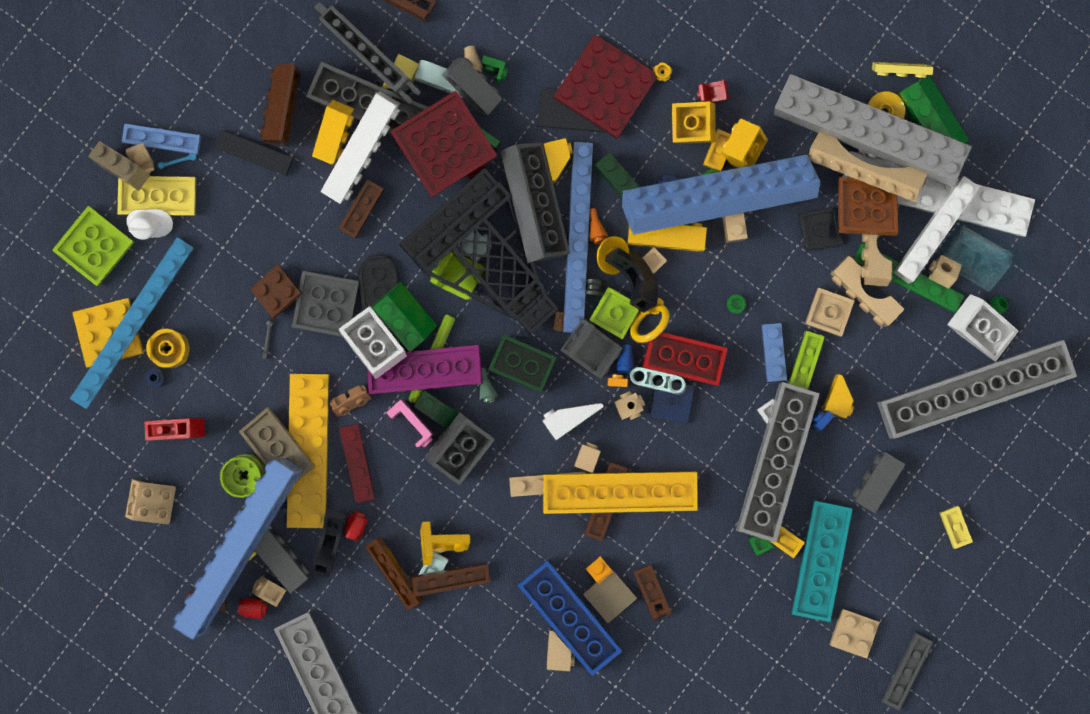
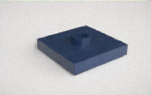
(672, 406)

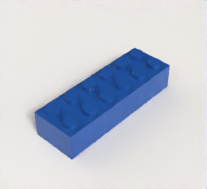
(569, 617)

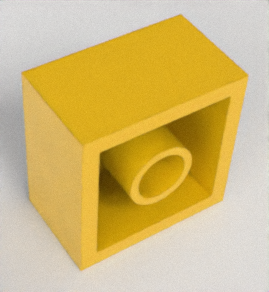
(693, 122)
(744, 144)

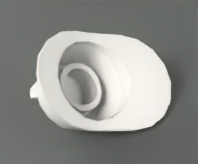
(149, 223)

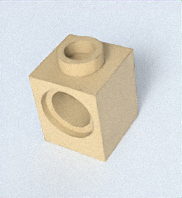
(944, 271)
(587, 457)

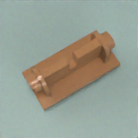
(358, 397)

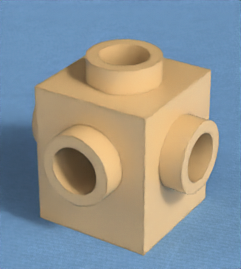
(624, 411)

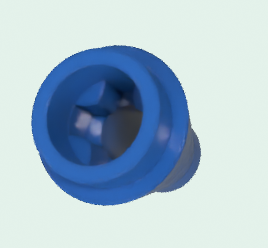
(625, 361)

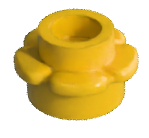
(667, 71)

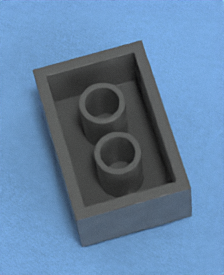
(459, 448)

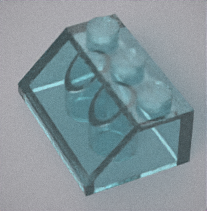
(980, 258)

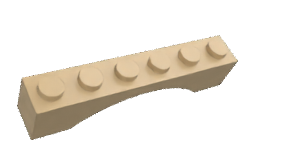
(900, 181)

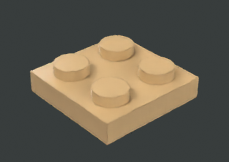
(829, 312)
(854, 633)

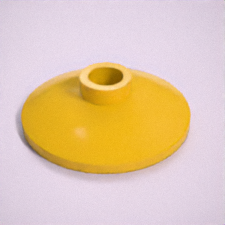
(890, 102)
(605, 248)

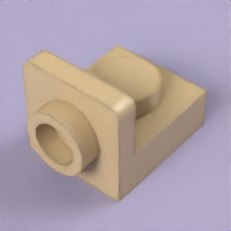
(141, 157)
(268, 591)

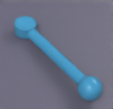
(161, 165)

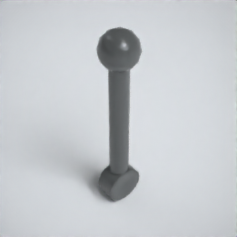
(269, 323)

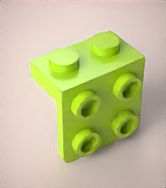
(452, 270)

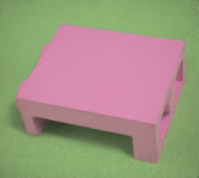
(415, 420)

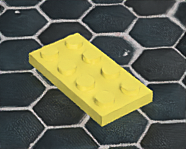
(168, 194)

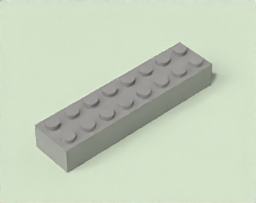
(777, 462)

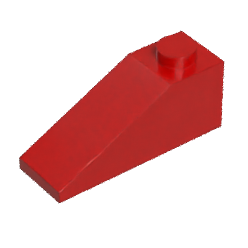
(174, 429)

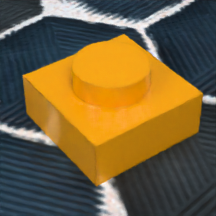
(617, 381)
(599, 570)

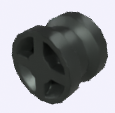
(594, 287)

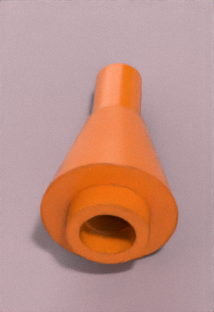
(597, 231)

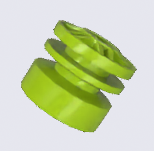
(232, 475)

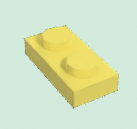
(955, 527)

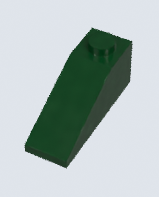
(436, 409)

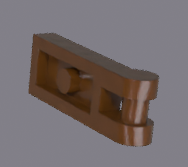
(651, 591)

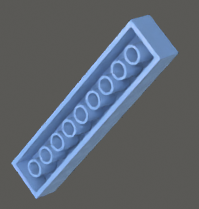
(720, 194)
(237, 548)

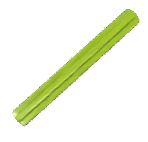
(438, 343)

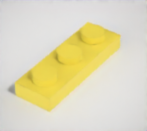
(902, 69)

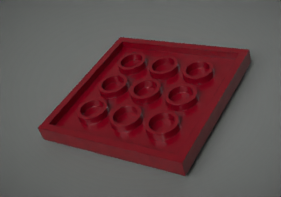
(605, 86)
(444, 144)

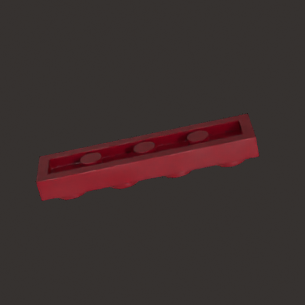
(357, 463)

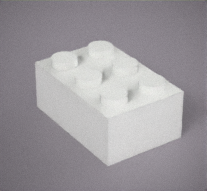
(372, 342)

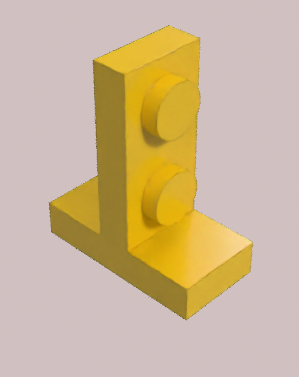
(440, 543)

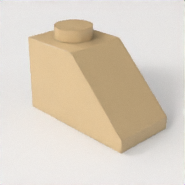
(559, 654)

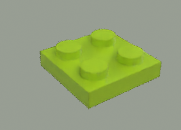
(614, 313)

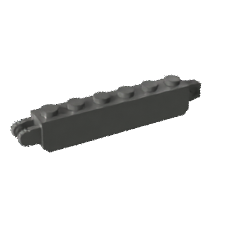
(366, 51)

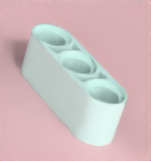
(432, 75)
(666, 386)

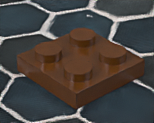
(276, 291)

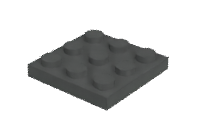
(325, 303)

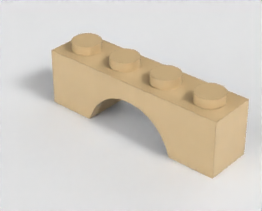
(877, 268)
(848, 275)

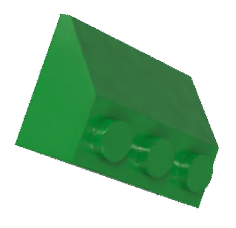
(404, 316)

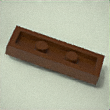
(361, 209)

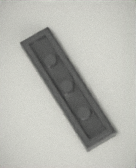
(907, 671)

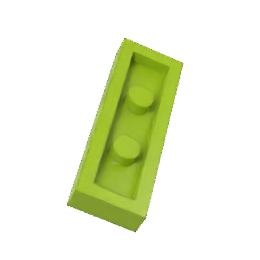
(806, 360)

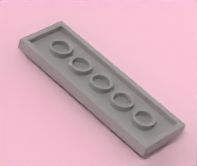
(314, 666)

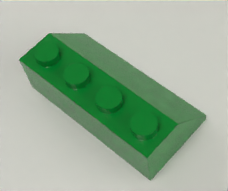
(929, 109)

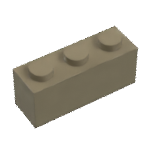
(119, 165)

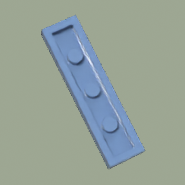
(161, 139)

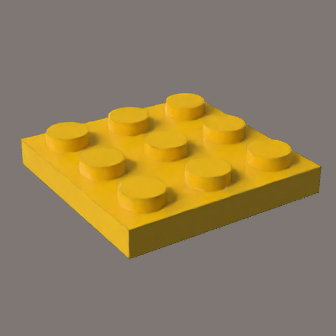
(98, 324)

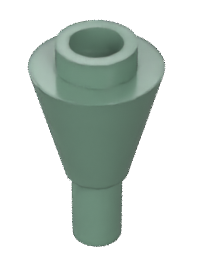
(487, 391)

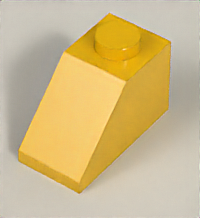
(558, 156)
(839, 399)

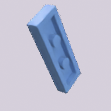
(774, 352)

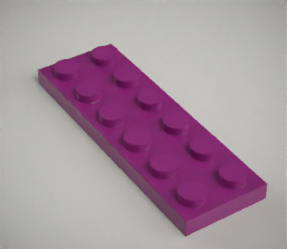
(431, 371)

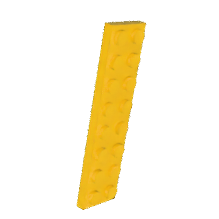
(310, 429)
(619, 492)

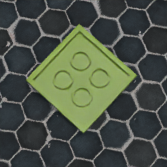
(93, 246)

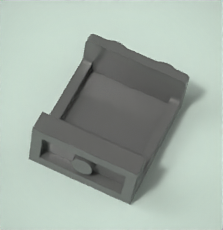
(591, 349)

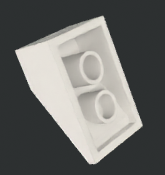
(983, 327)
(566, 419)

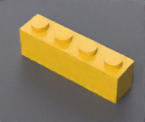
(678, 237)

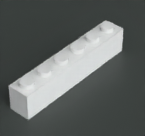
(360, 147)
(936, 229)

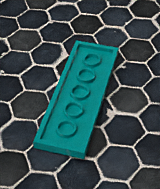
(821, 561)

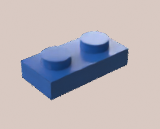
(821, 419)

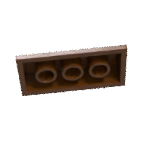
(281, 104)

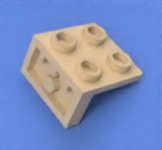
(150, 502)

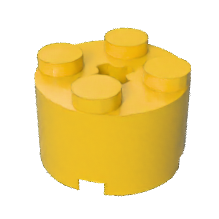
(163, 338)

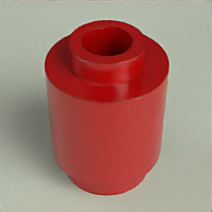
(355, 525)
(252, 608)

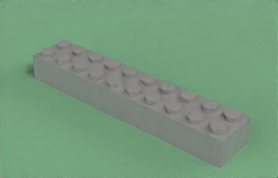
(872, 130)
(976, 389)

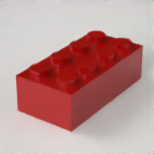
(685, 358)

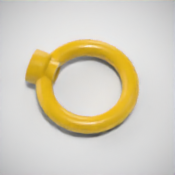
(658, 330)

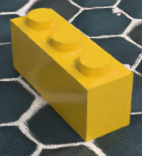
(333, 132)

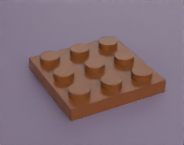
(866, 209)

